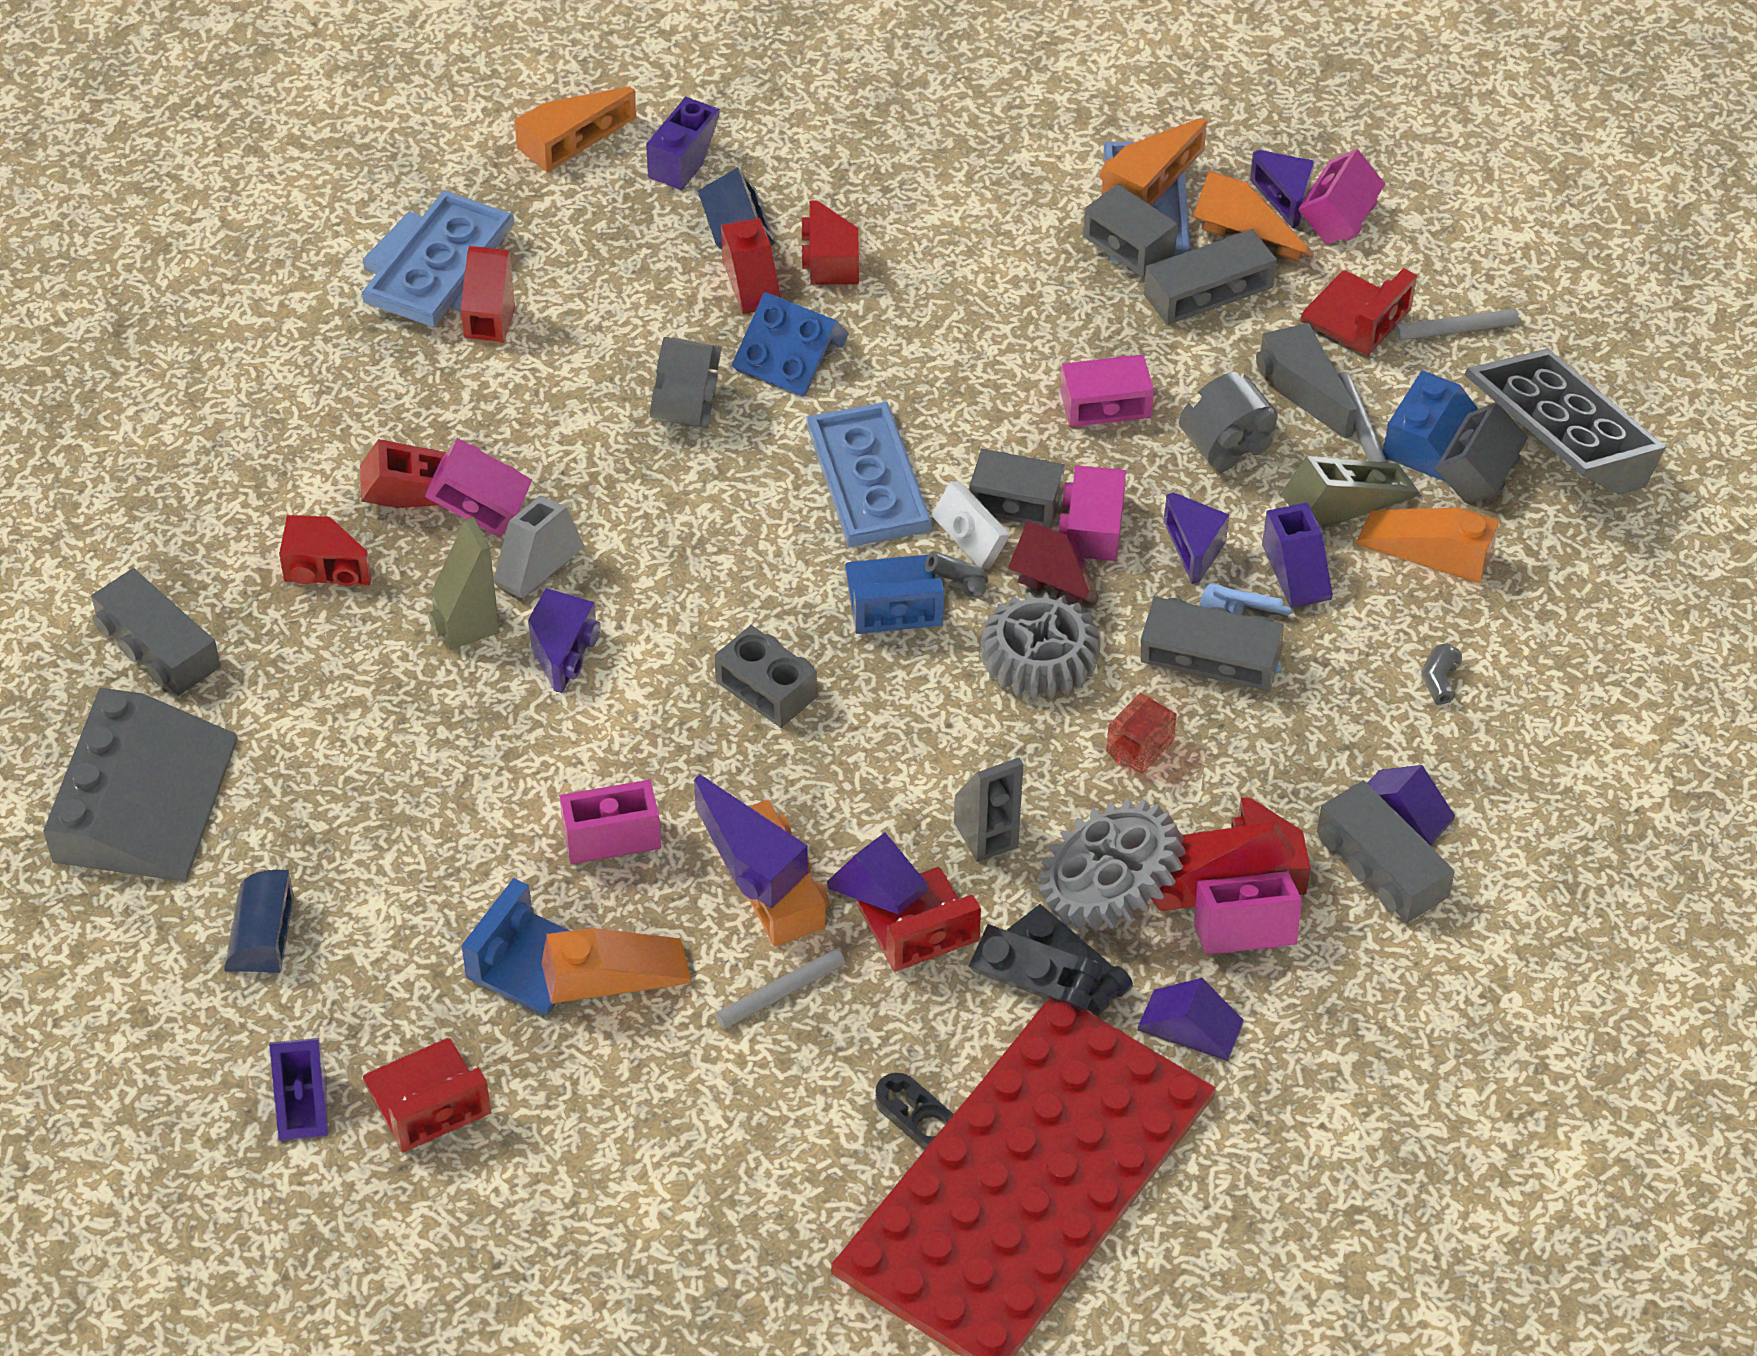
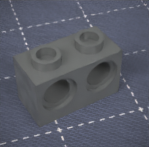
(766, 675)

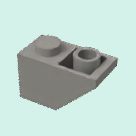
(536, 546)

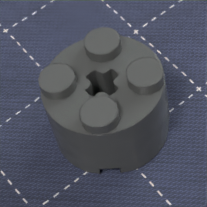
(685, 382)
(1229, 421)

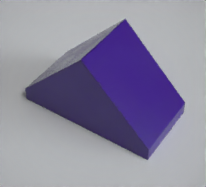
(1283, 182)
(1196, 533)
(1414, 799)
(880, 877)
(1193, 1017)
(299, 1088)

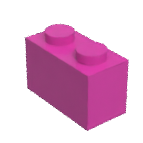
(1342, 197)
(1106, 390)
(478, 487)
(1095, 511)
(610, 821)
(1247, 913)

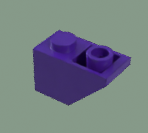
(681, 143)
(1297, 554)
(560, 633)

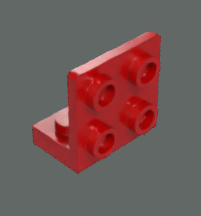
(1360, 311)
(928, 926)
(428, 1094)

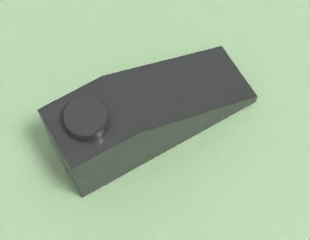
(1306, 376)
(990, 810)

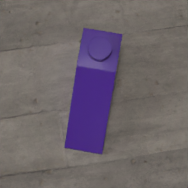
(756, 851)

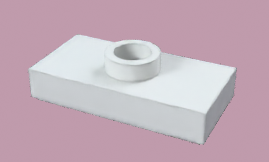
(970, 525)

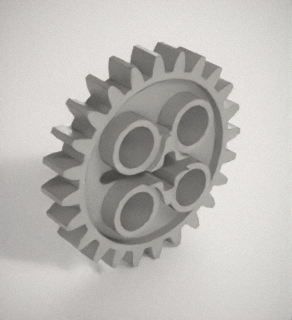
(1111, 864)

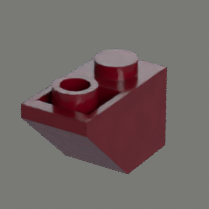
(1054, 561)

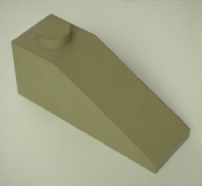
(1347, 487)
(465, 591)

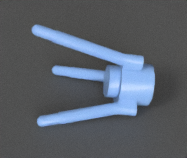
(1235, 600)

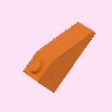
(572, 124)
(1155, 162)
(1434, 537)
(610, 963)

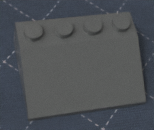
(1572, 418)
(138, 788)

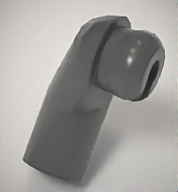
(952, 568)
(1436, 669)

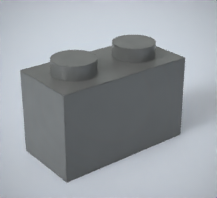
(1129, 229)
(1482, 453)
(1018, 487)

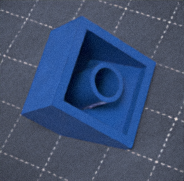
(1426, 423)

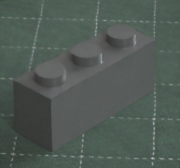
(1209, 276)
(155, 632)
(1212, 643)
(1384, 851)

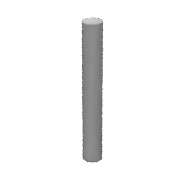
(1457, 324)
(1362, 423)
(780, 988)

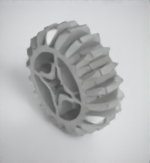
(1040, 645)

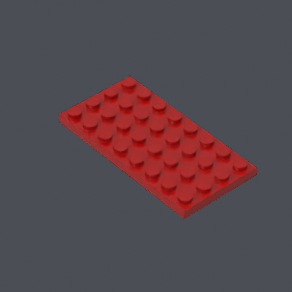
(1023, 1183)

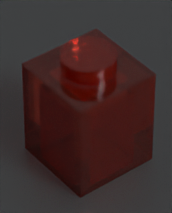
(1140, 733)

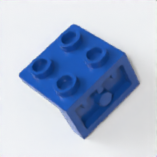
(786, 343)
(894, 594)
(509, 948)

